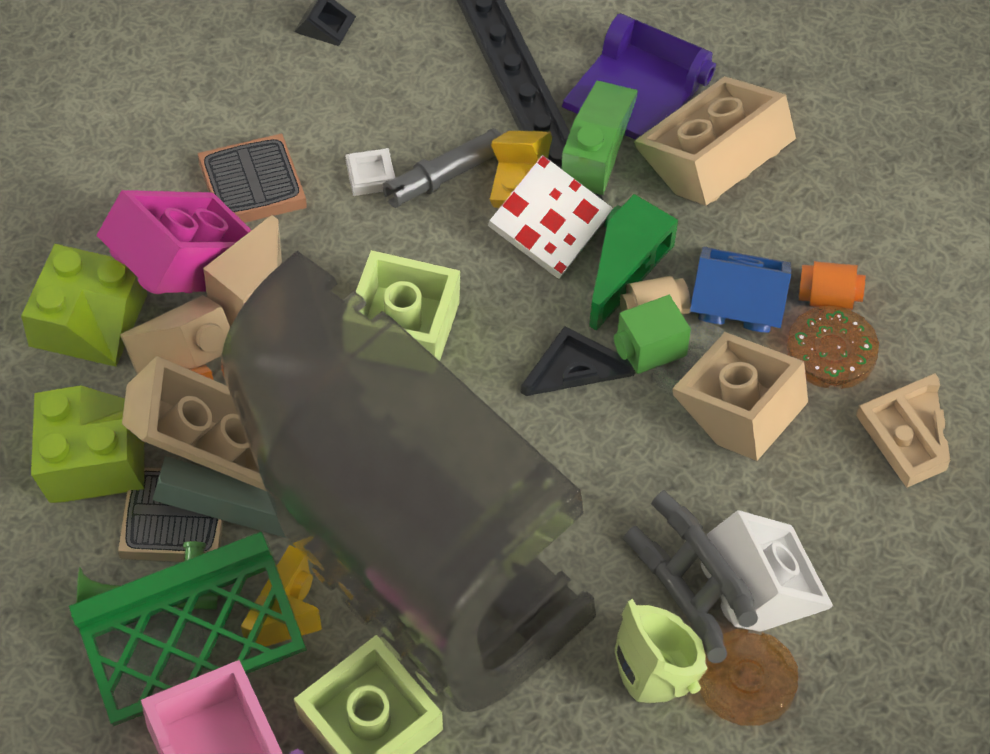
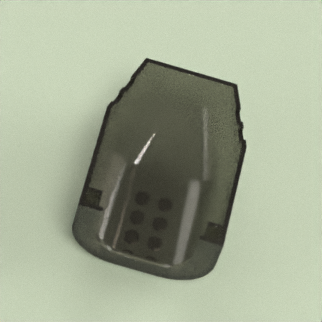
(403, 487)

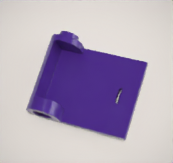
(649, 61)

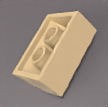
(718, 138)
(189, 418)

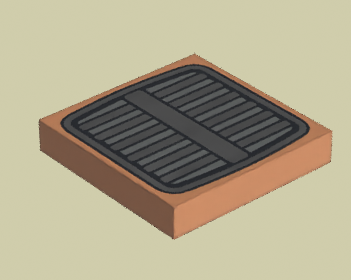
(254, 178)

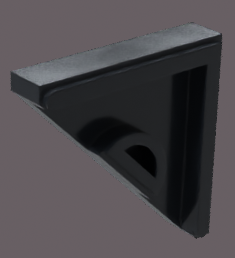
(575, 362)

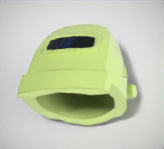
(658, 654)

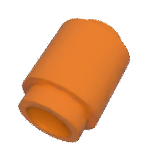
(831, 285)

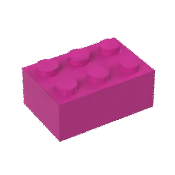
(170, 236)

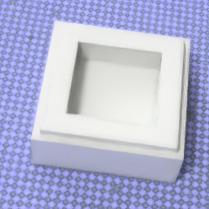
(369, 171)

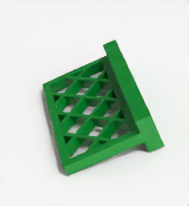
(174, 587)

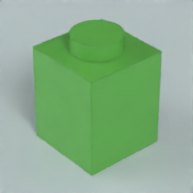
(652, 334)

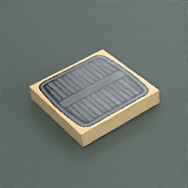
(159, 530)

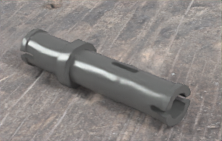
(429, 175)

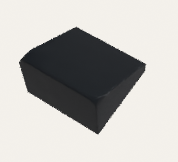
(326, 21)

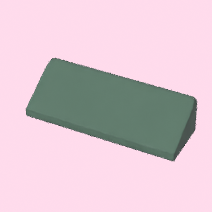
(215, 496)

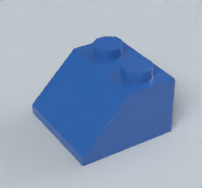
(741, 289)

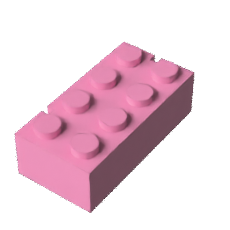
(210, 716)

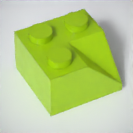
(83, 305)
(83, 445)

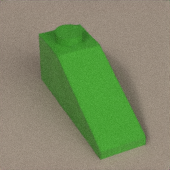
(598, 135)

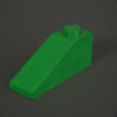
(633, 245)

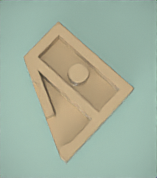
(909, 429)

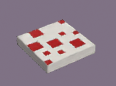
(550, 217)

